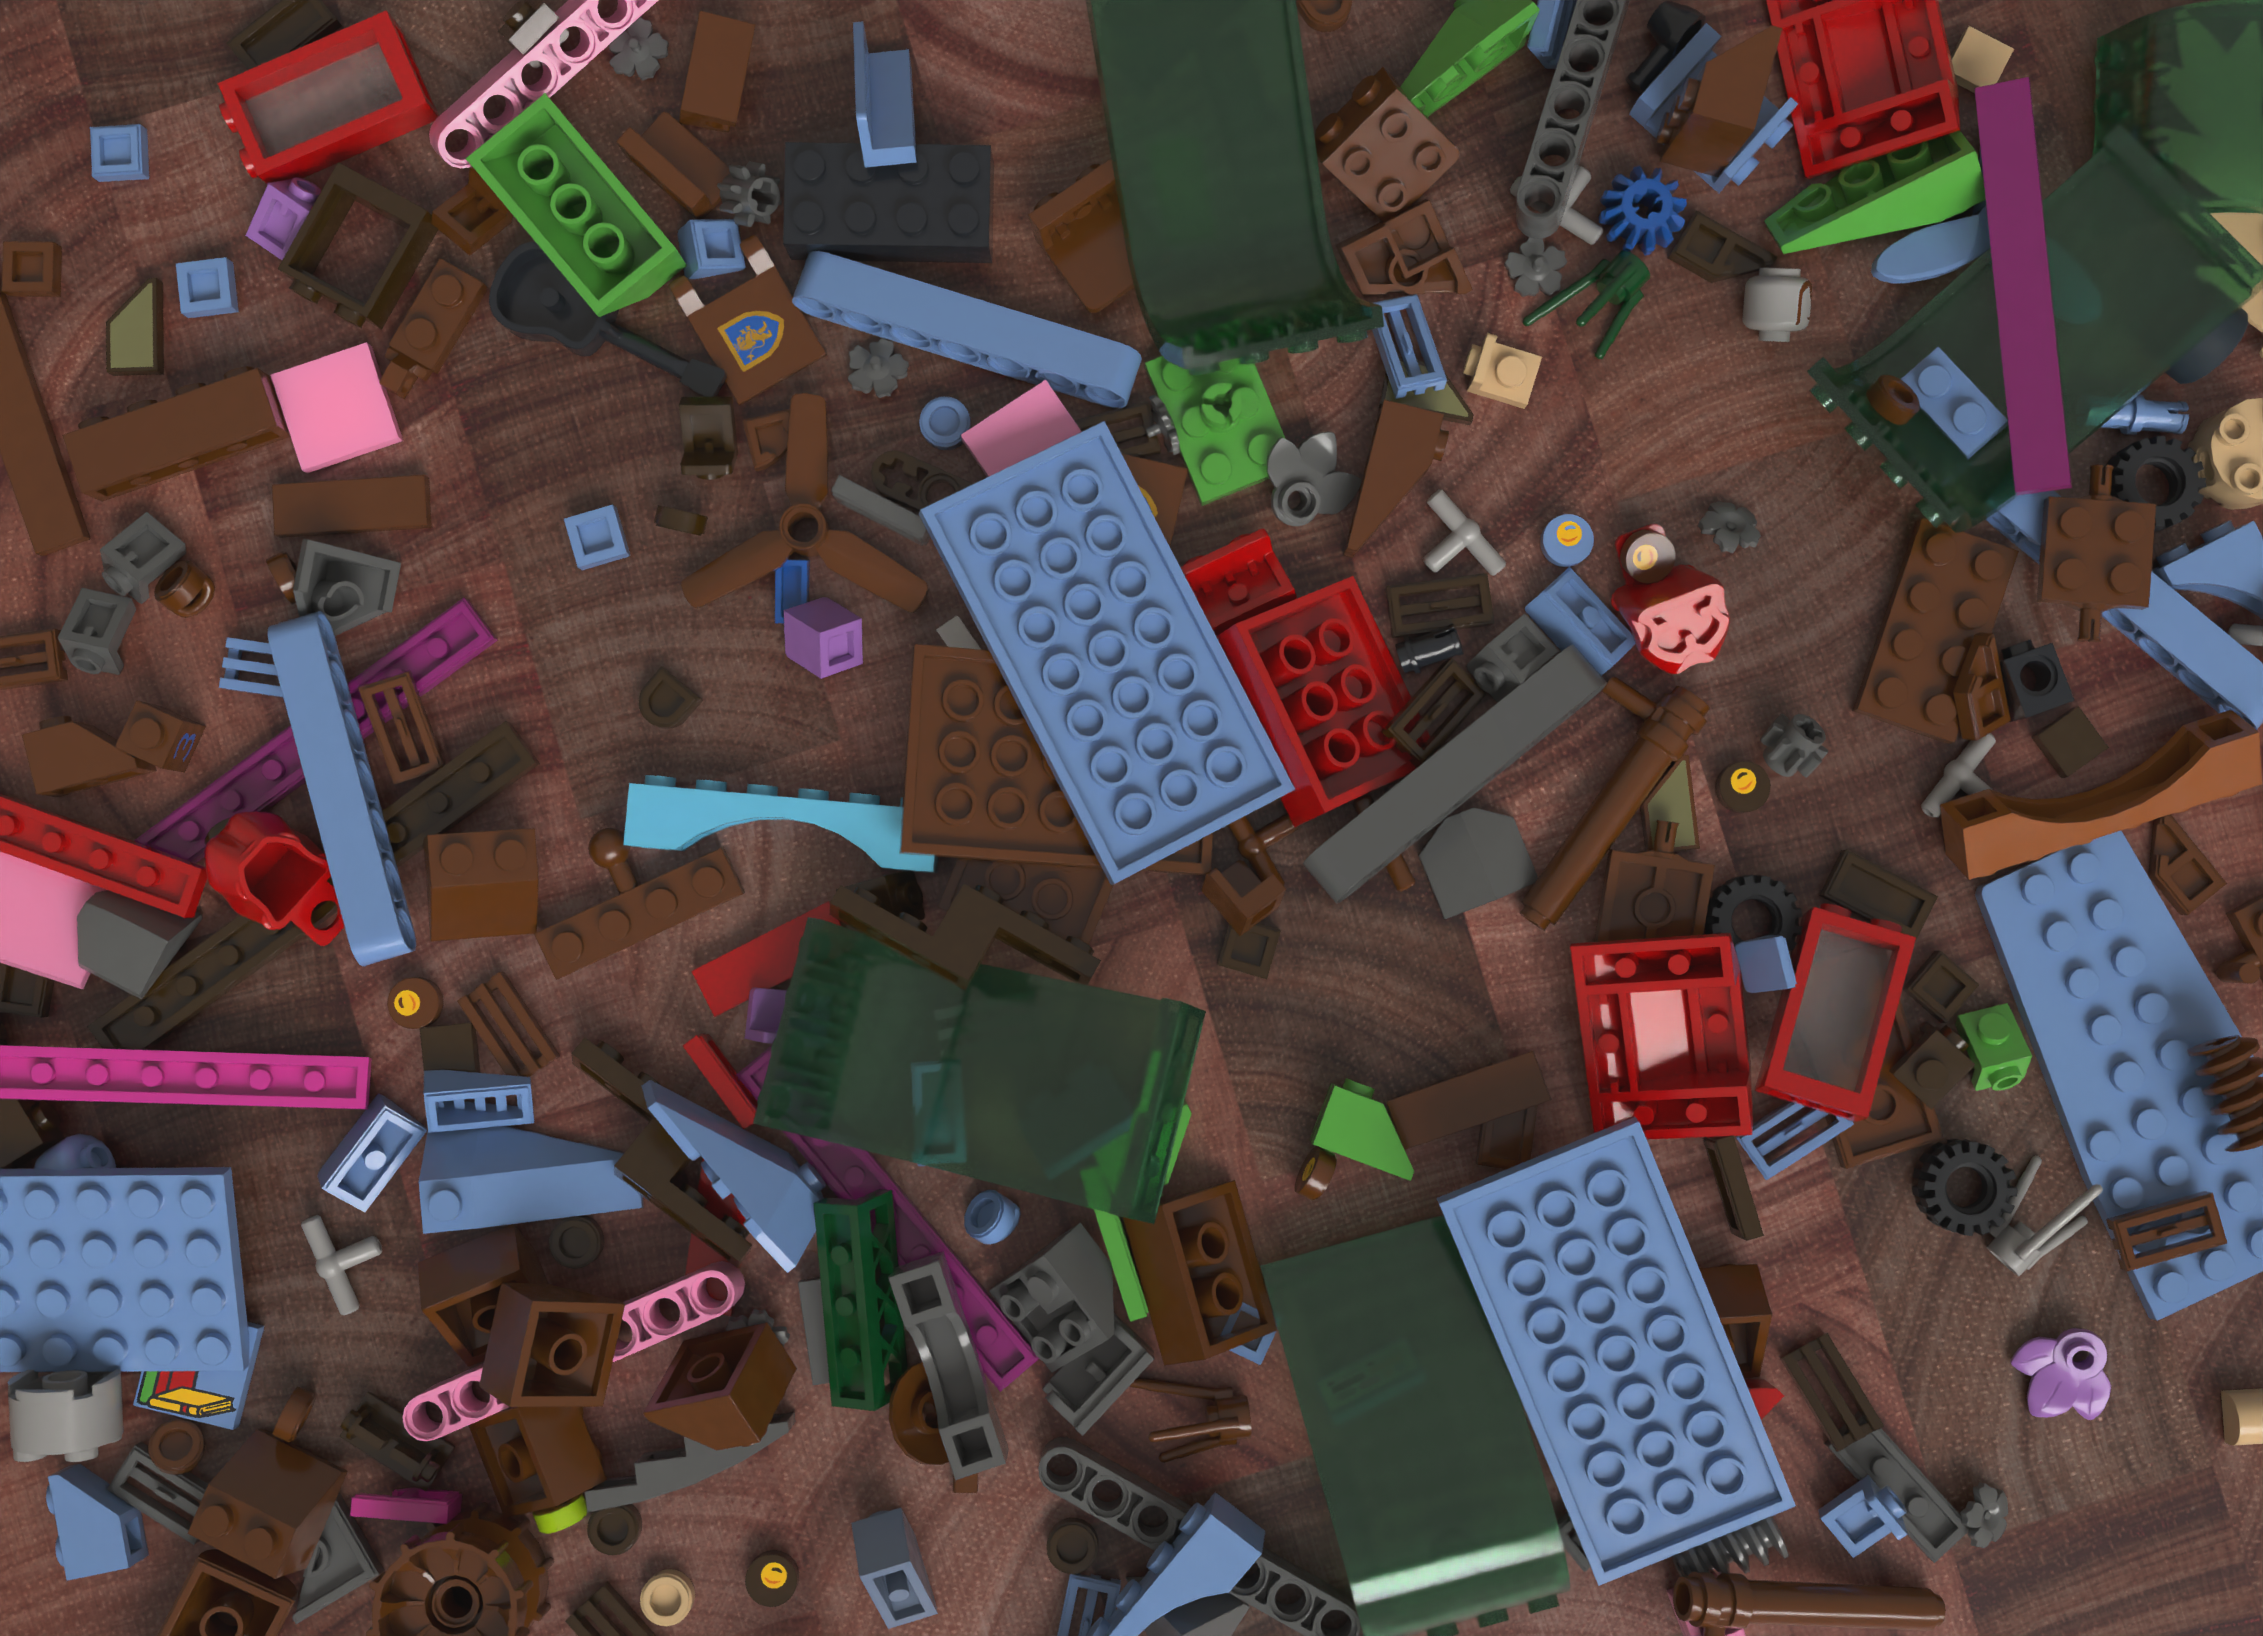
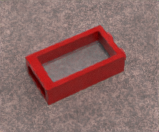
(327, 101)
(1839, 1014)

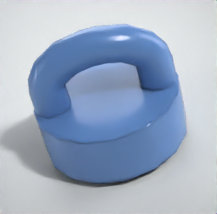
(991, 1217)

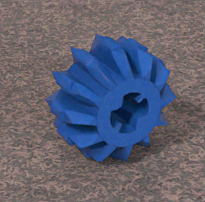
(1662, 210)

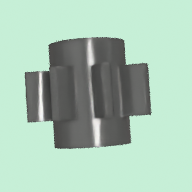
(749, 194)
(1794, 745)

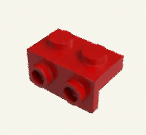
(1238, 580)

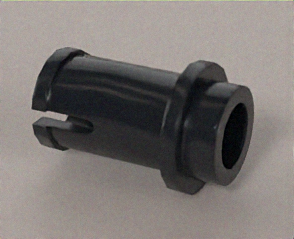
(1428, 648)

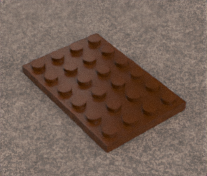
(982, 781)

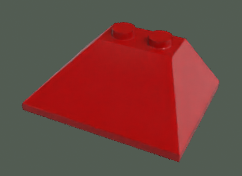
(1864, 77)
(1665, 1035)

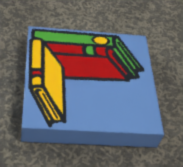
(201, 1395)

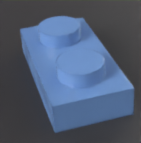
(1954, 403)

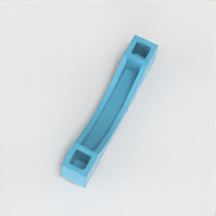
(678, 817)

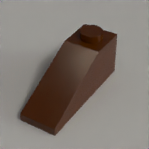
(1398, 457)

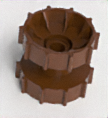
(477, 1551)

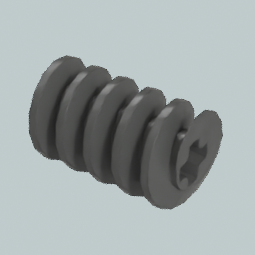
(1733, 1548)

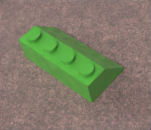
(576, 209)

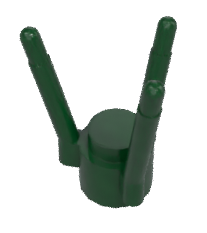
(1617, 283)

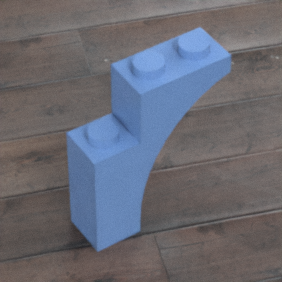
(2223, 566)

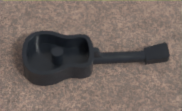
(543, 306)

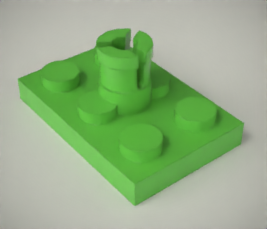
(1220, 423)

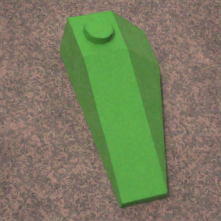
(1467, 48)
(1883, 195)

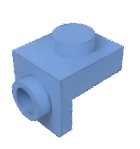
(1864, 1516)

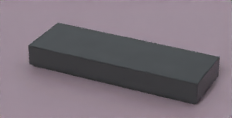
(1929, 1516)

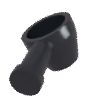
(1672, 29)

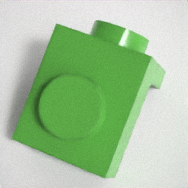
(1994, 1047)

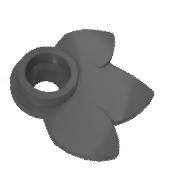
(1312, 474)

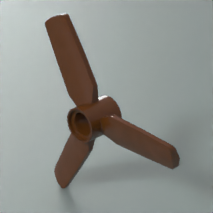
(807, 489)

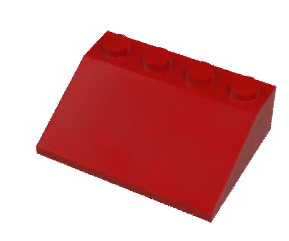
(1323, 696)

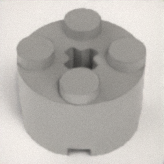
(64, 1414)

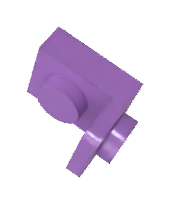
(282, 214)

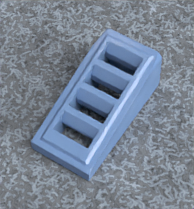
(450, 1115)

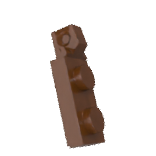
(431, 327)

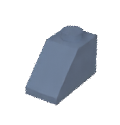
(893, 1568)

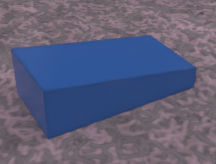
(791, 586)

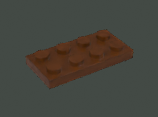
(1940, 600)

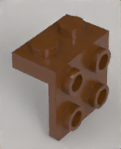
(1383, 146)
(1086, 237)

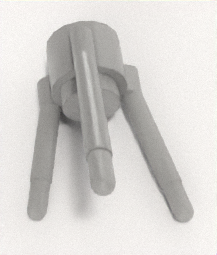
(2018, 1245)

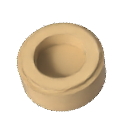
(667, 1597)

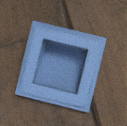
(710, 247)
(1765, 964)

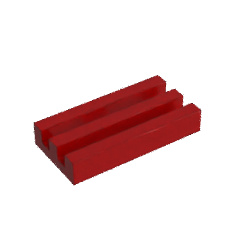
(722, 1078)

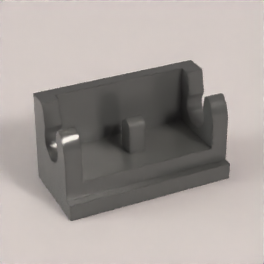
(1099, 1377)

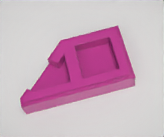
(409, 1505)

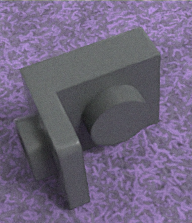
(139, 557)
(96, 631)
(1511, 658)

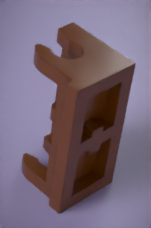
(716, 72)

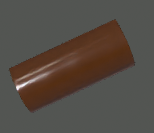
(229, 1600)

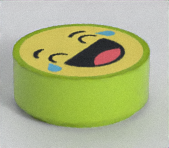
(561, 1516)

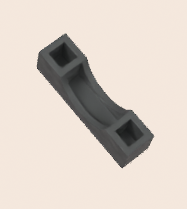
(955, 1375)

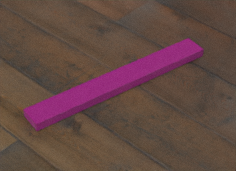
(2023, 287)
(276, 767)
(856, 1173)

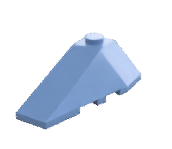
(515, 1178)
(765, 1180)

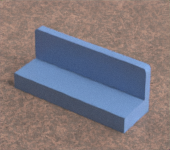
(883, 103)

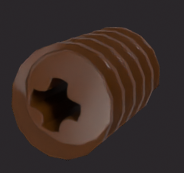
(2237, 1084)

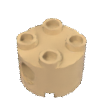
(2232, 455)

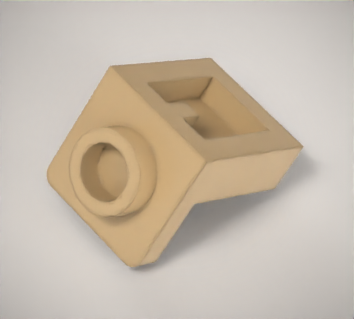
(1501, 372)

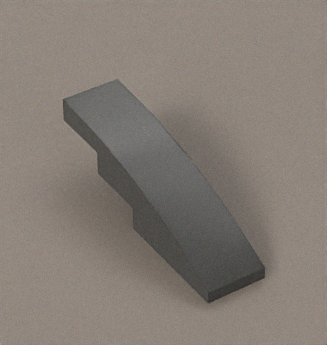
(678, 1468)

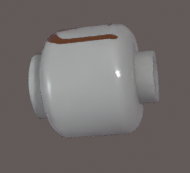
(1777, 303)

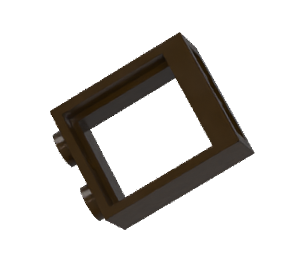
(322, 225)

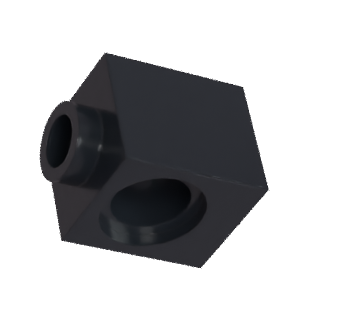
(2051, 684)

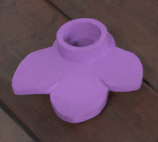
(2060, 1382)

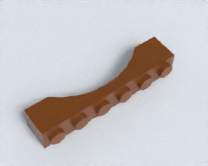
(2196, 766)

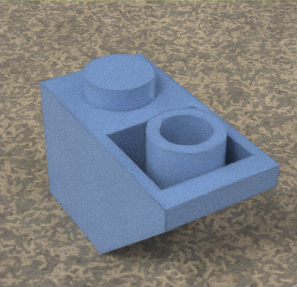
(93, 1525)

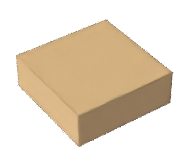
(1979, 59)

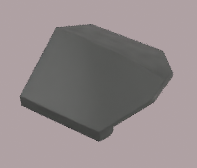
(1475, 861)
(129, 940)

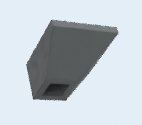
(1061, 1298)

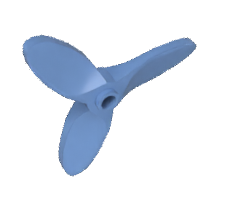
(1935, 248)

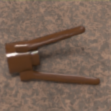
(1224, 1422)

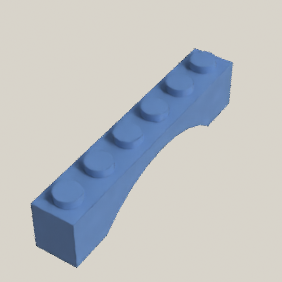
(1203, 1561)

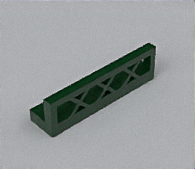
(855, 1302)

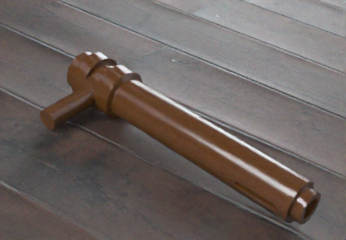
(1659, 742)
(1736, 1601)

